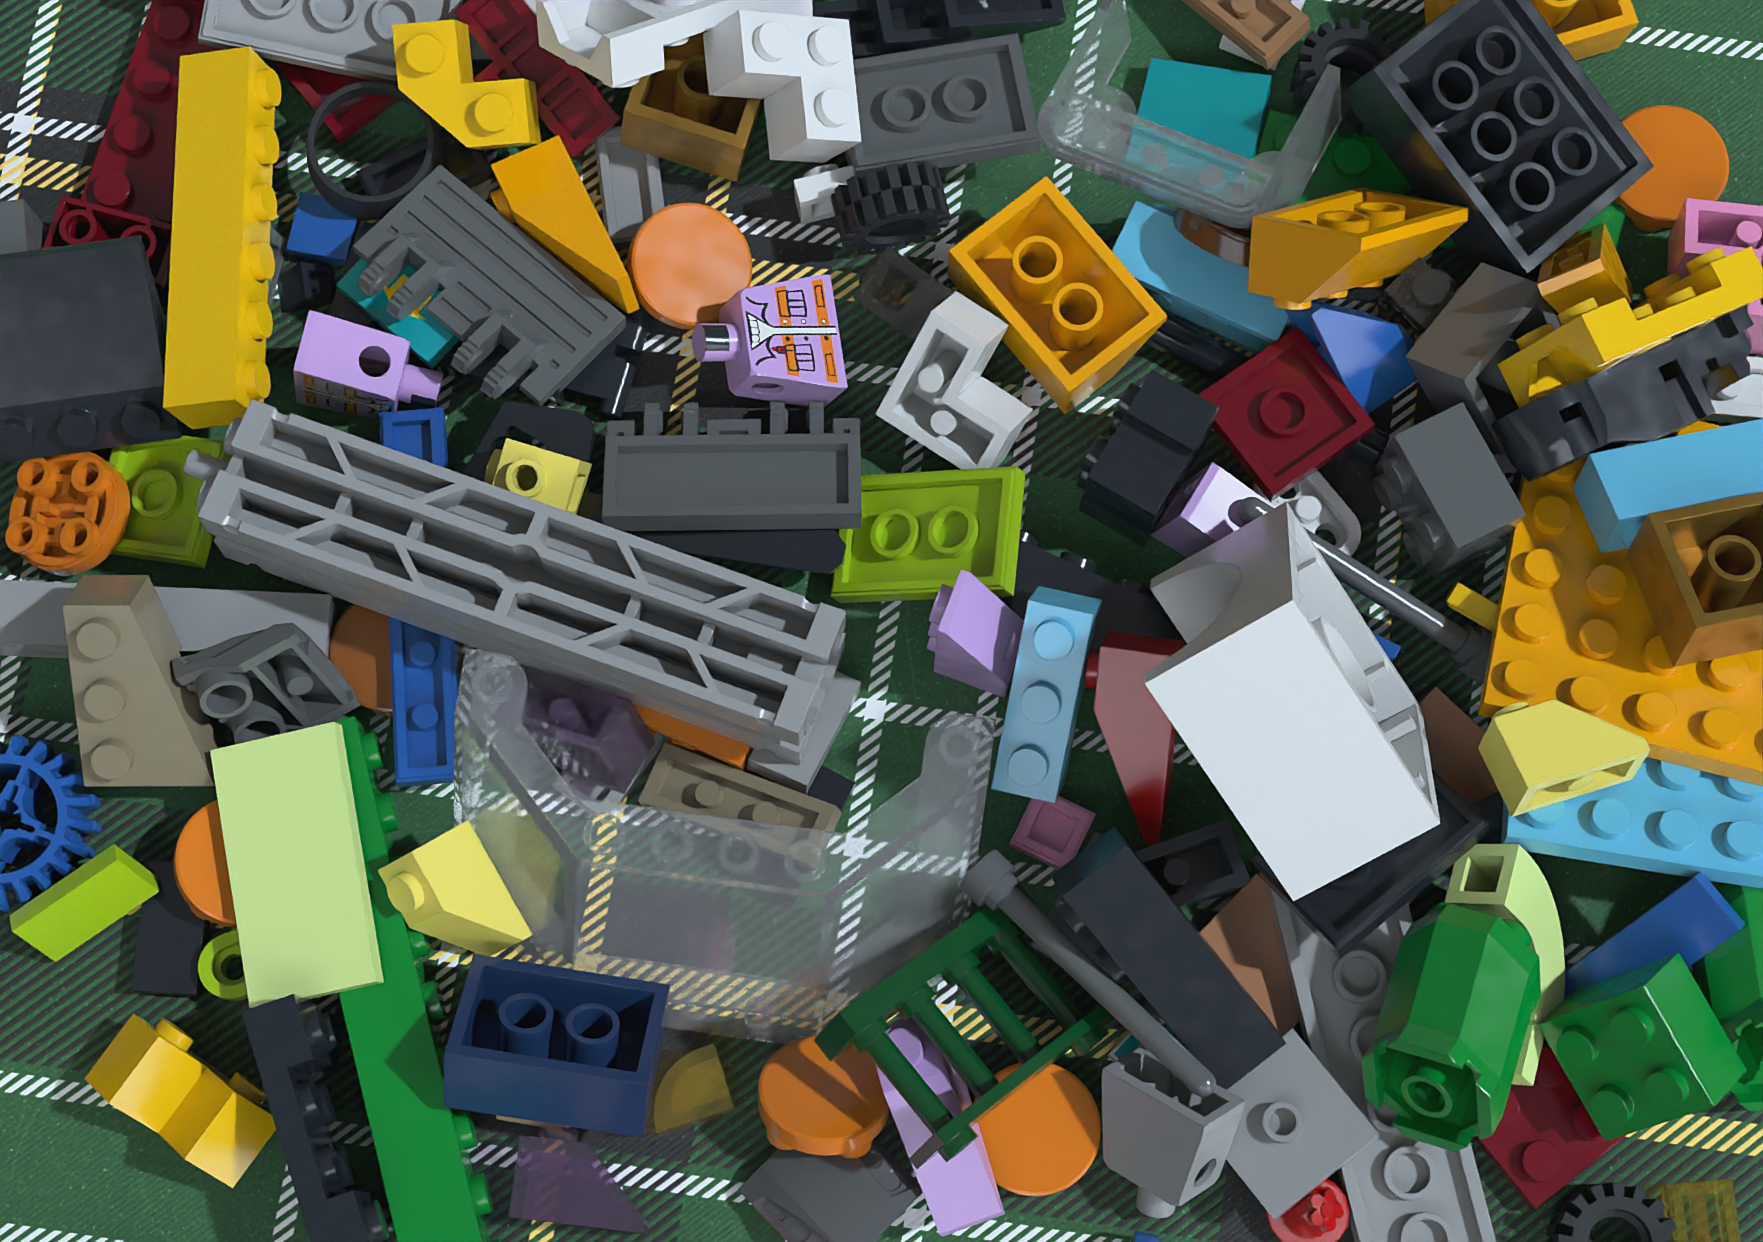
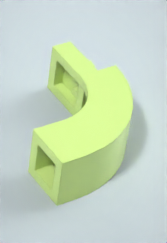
(1511, 886)

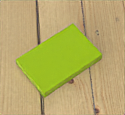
(929, 528)

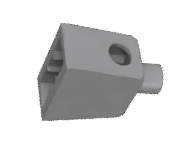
(1164, 1132)

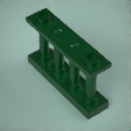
(911, 994)

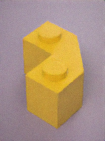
(438, 77)
(184, 1098)

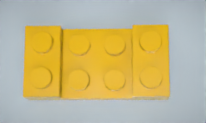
(1607, 335)

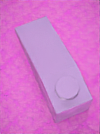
(965, 1187)

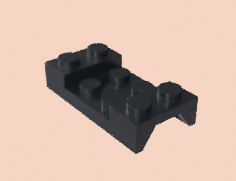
(290, 1047)

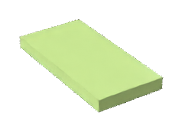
(296, 865)

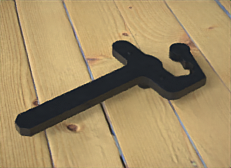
(574, 436)

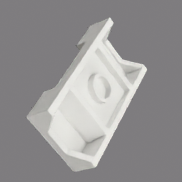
(626, 37)

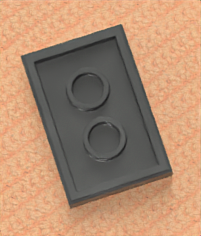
(944, 105)

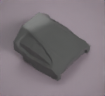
(267, 683)
(831, 1195)

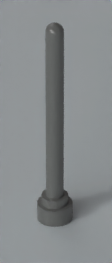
(1465, 644)
(995, 885)

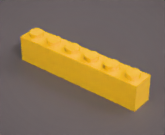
(221, 237)

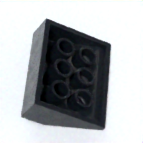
(1500, 122)
(81, 350)

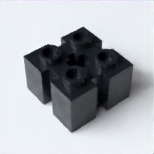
(1149, 454)

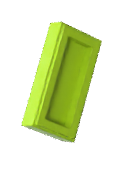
(84, 903)

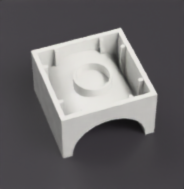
(1292, 704)

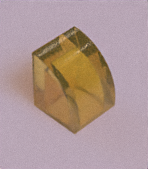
(693, 1092)

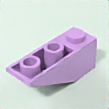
(974, 635)

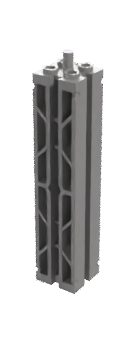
(520, 579)

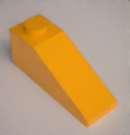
(553, 209)
(1584, 269)

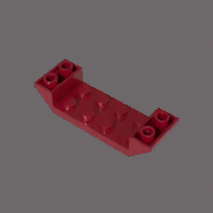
(135, 163)

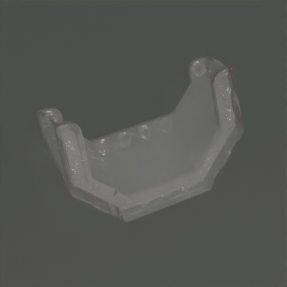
(740, 916)

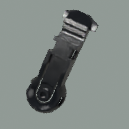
(1629, 401)

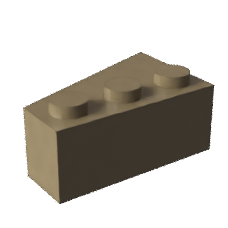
(128, 706)

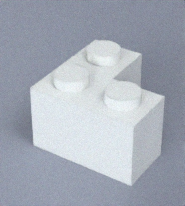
(801, 73)
(944, 397)

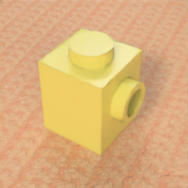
(539, 474)

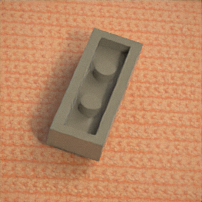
(707, 787)

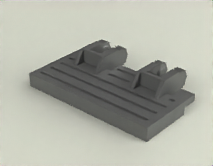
(492, 288)
(732, 474)

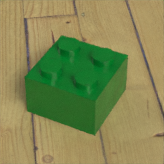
(1642, 1047)

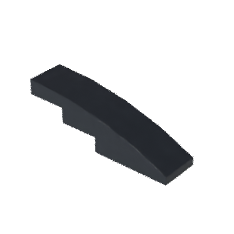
(909, 25)

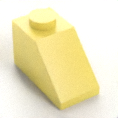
(1556, 754)
(455, 893)

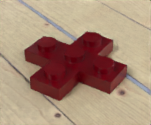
(565, 94)

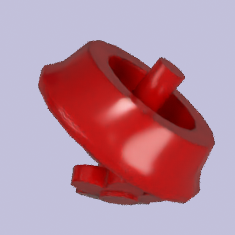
(1315, 1218)

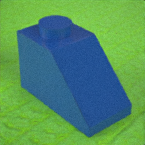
(1359, 349)

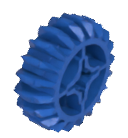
(23, 800)

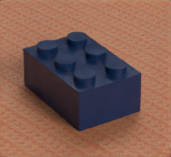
(556, 1045)

